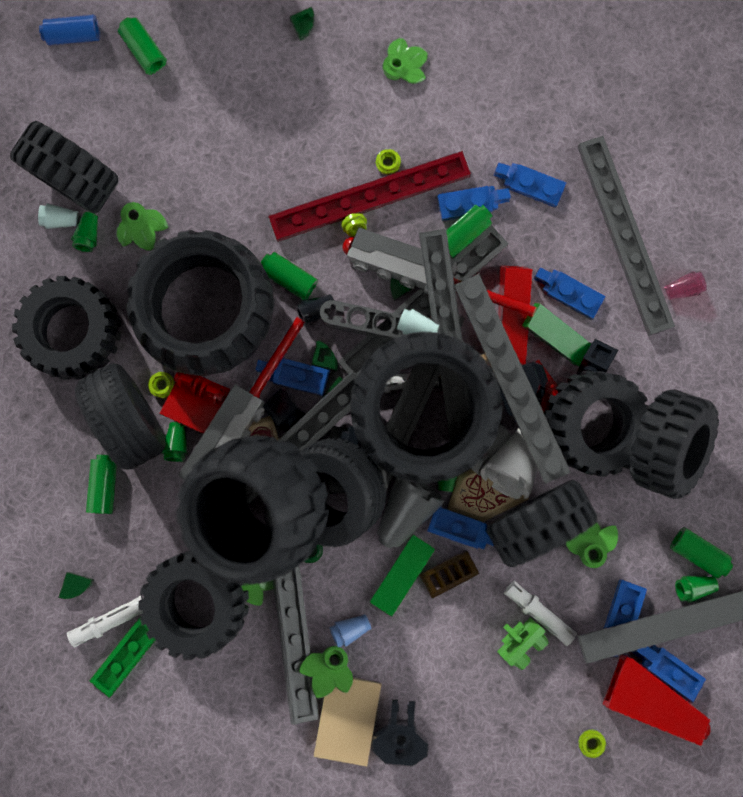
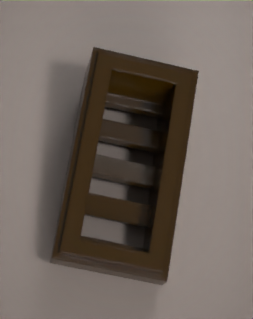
(465, 556)

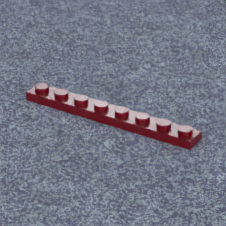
(369, 196)

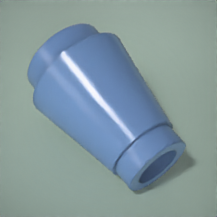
(349, 630)

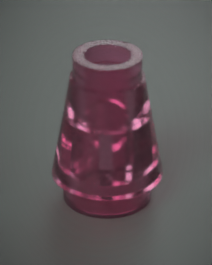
(686, 286)

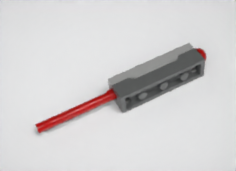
(405, 263)
(240, 406)

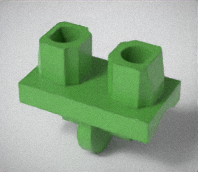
(520, 640)

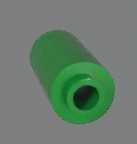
(141, 45)
(468, 228)
(289, 275)
(101, 485)
(701, 553)

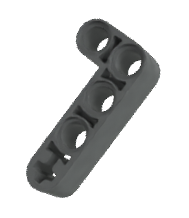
(369, 328)

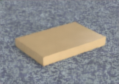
(348, 723)

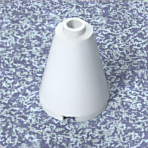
(511, 468)

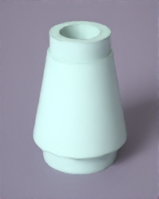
(56, 217)
(414, 322)

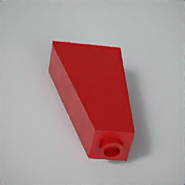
(515, 284)
(650, 701)

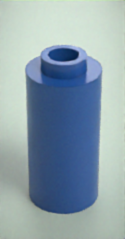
(70, 30)

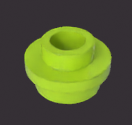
(388, 154)
(352, 223)
(155, 379)
(600, 746)

